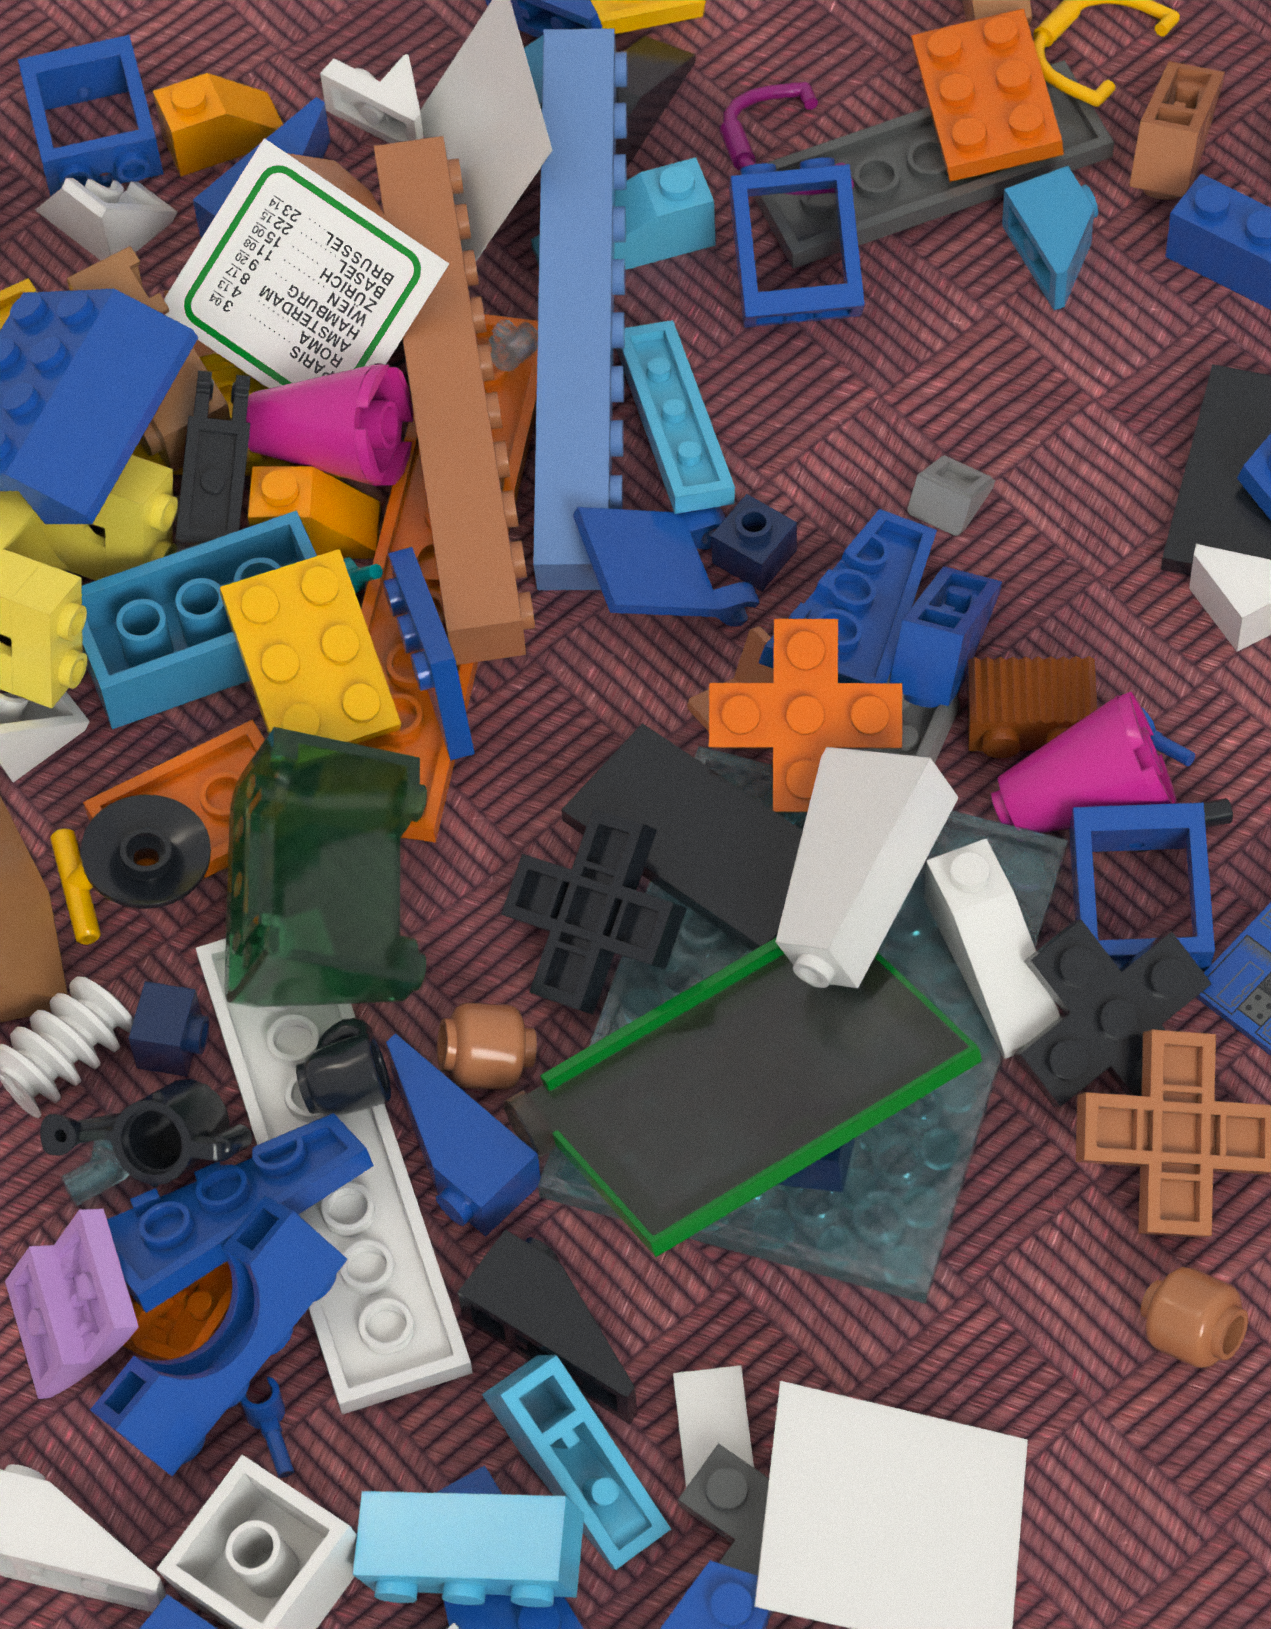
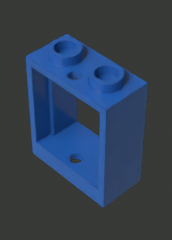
(82, 76)
(798, 303)
(1143, 829)

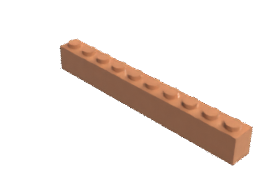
(456, 415)

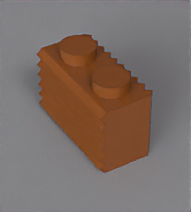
(1026, 701)

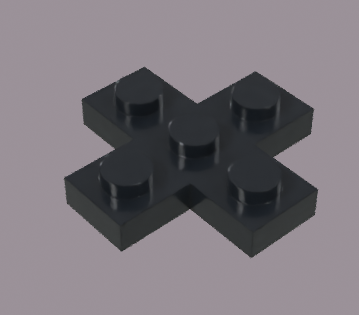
(593, 911)
(1104, 1009)

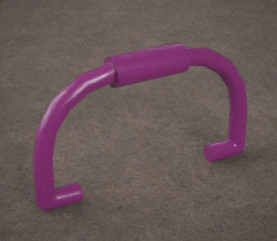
(734, 134)

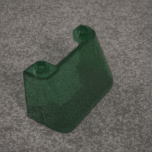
(320, 875)

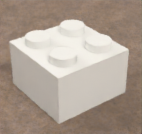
(262, 1555)

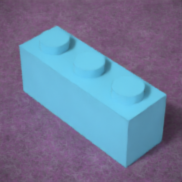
(468, 1546)

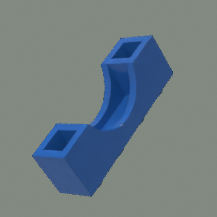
(276, 1275)

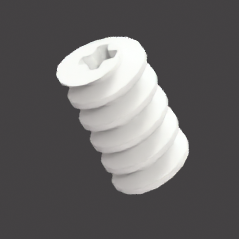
(60, 1041)

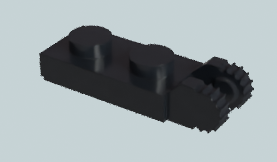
(213, 465)

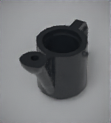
(157, 1134)

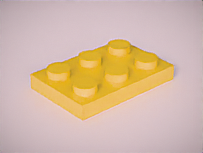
(310, 651)

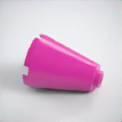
(337, 423)
(1091, 764)

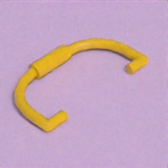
(1063, 16)

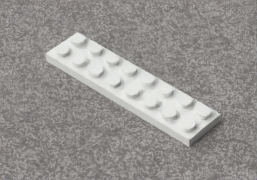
(389, 1313)

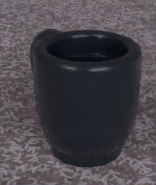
(344, 1071)

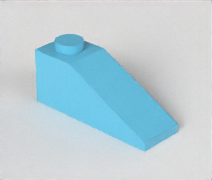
(665, 214)
(576, 1457)

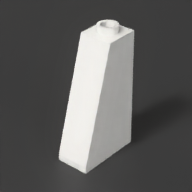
(858, 859)

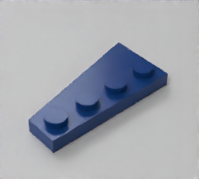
(869, 596)
(181, 1235)

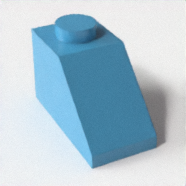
(1051, 229)

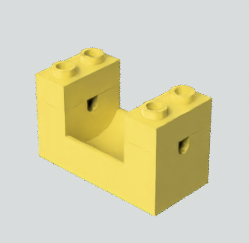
(43, 601)

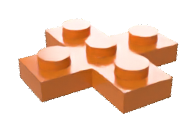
(804, 710)

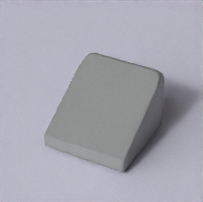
(949, 494)

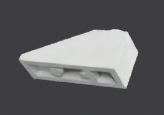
(989, 943)
(62, 1548)

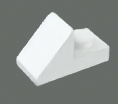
(379, 107)

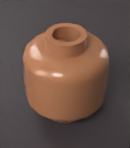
(485, 1046)
(1194, 1317)

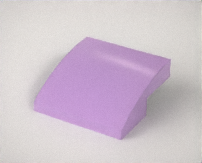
(71, 1304)

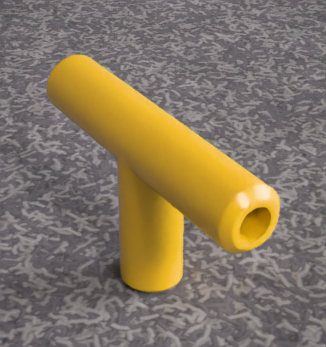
(75, 886)

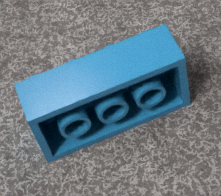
(162, 628)

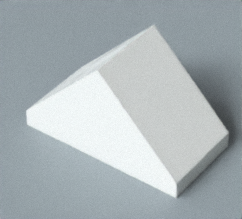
(1234, 593)

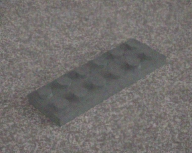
(905, 181)

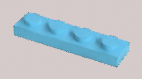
(675, 418)

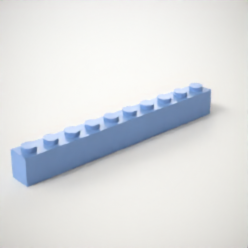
(577, 299)

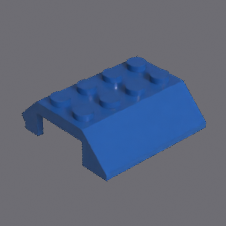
(79, 394)

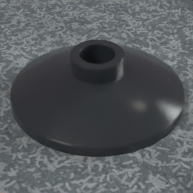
(139, 830)

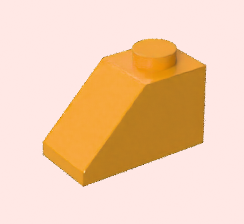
(212, 120)
(329, 509)

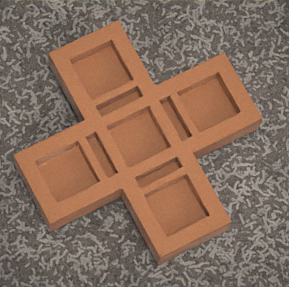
(1175, 1133)

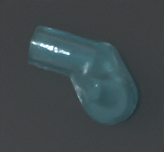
(96, 1175)

